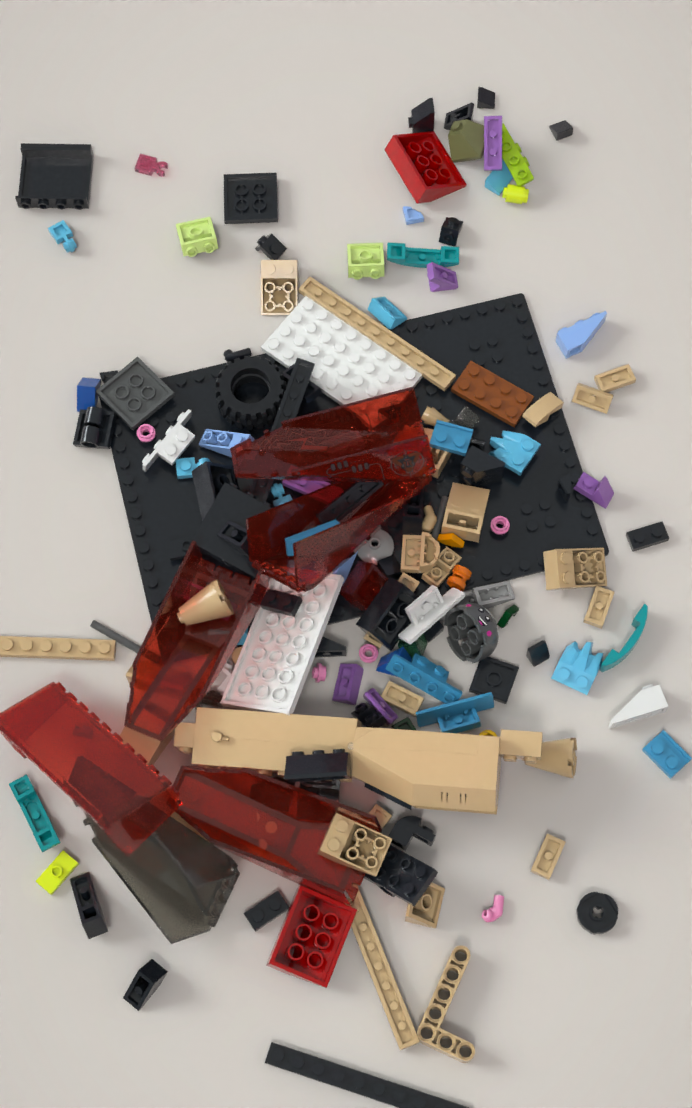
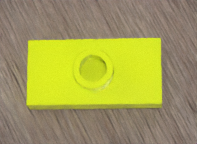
(57, 872)

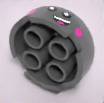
(478, 625)

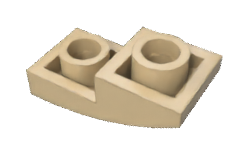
(542, 408)
(443, 567)

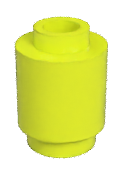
(515, 194)

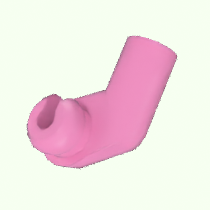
(495, 911)

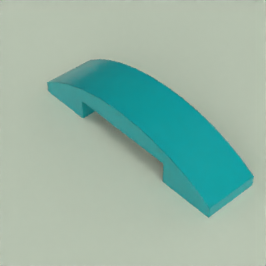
(420, 257)
(614, 657)
(34, 813)

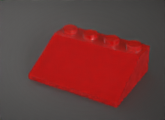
(424, 166)
(311, 937)

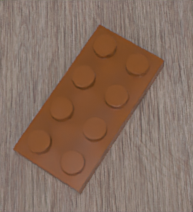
(492, 393)

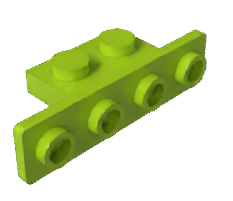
(513, 159)

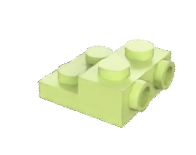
(197, 236)
(365, 260)

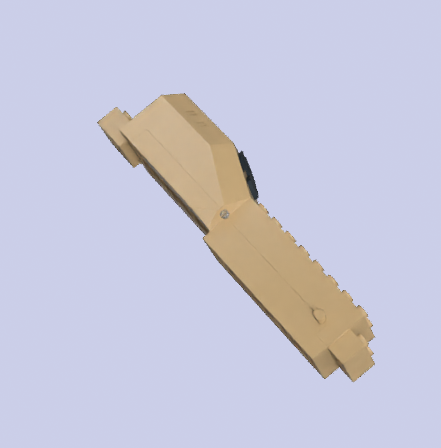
(398, 764)

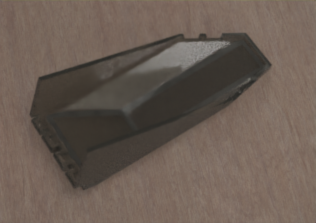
(174, 877)

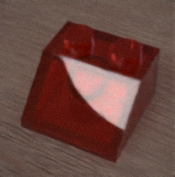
(363, 585)

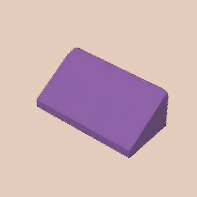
(348, 683)
(380, 705)

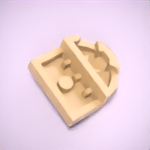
(419, 553)

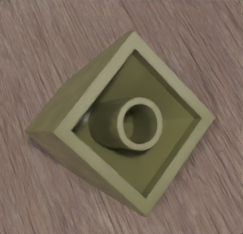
(466, 141)

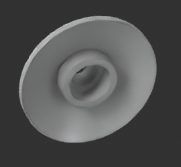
(374, 553)

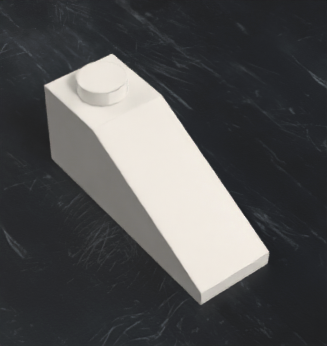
(645, 704)

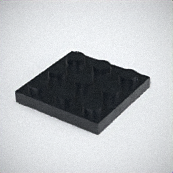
(250, 198)

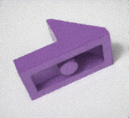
(441, 278)
(597, 491)

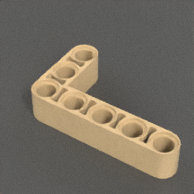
(443, 1005)

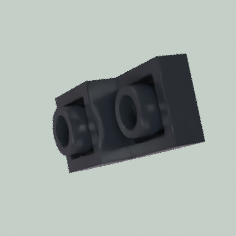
(368, 716)

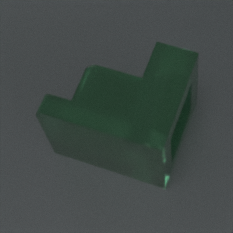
(416, 647)

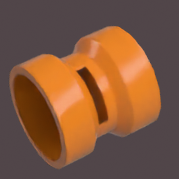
(459, 577)

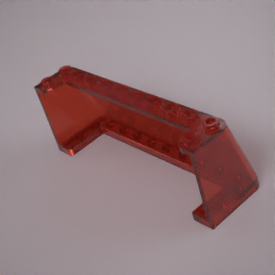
(90, 765)

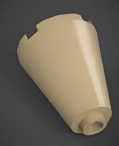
(206, 605)
(558, 757)

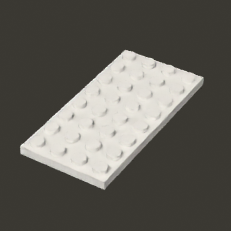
(345, 360)
(281, 651)

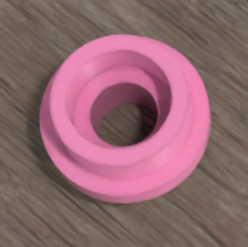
(146, 428)
(500, 520)
(368, 647)
(319, 672)

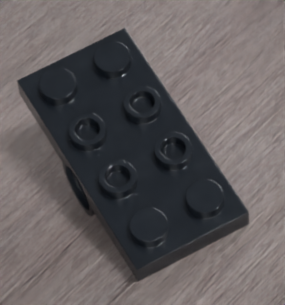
(403, 876)

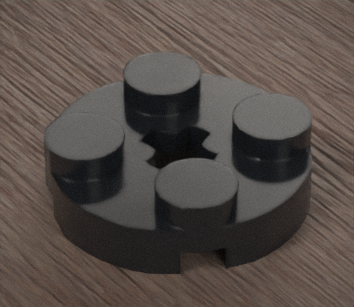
(594, 924)

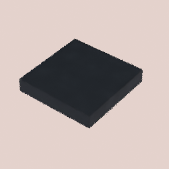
(494, 677)

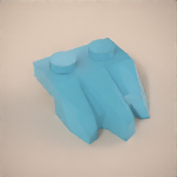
(514, 450)
(578, 667)

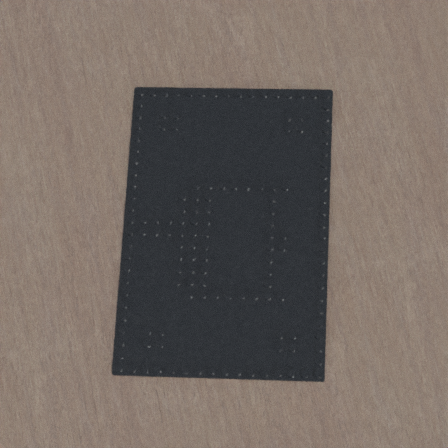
(491, 334)

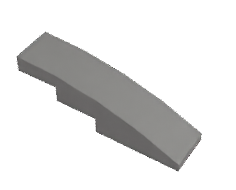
(488, 595)

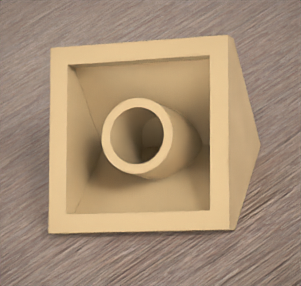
(427, 908)

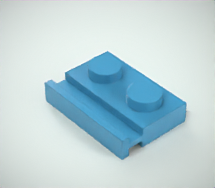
(451, 438)
(666, 754)

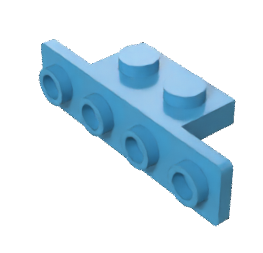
(425, 676)
(457, 715)

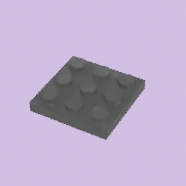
(135, 393)

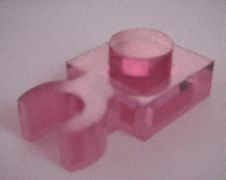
(148, 165)

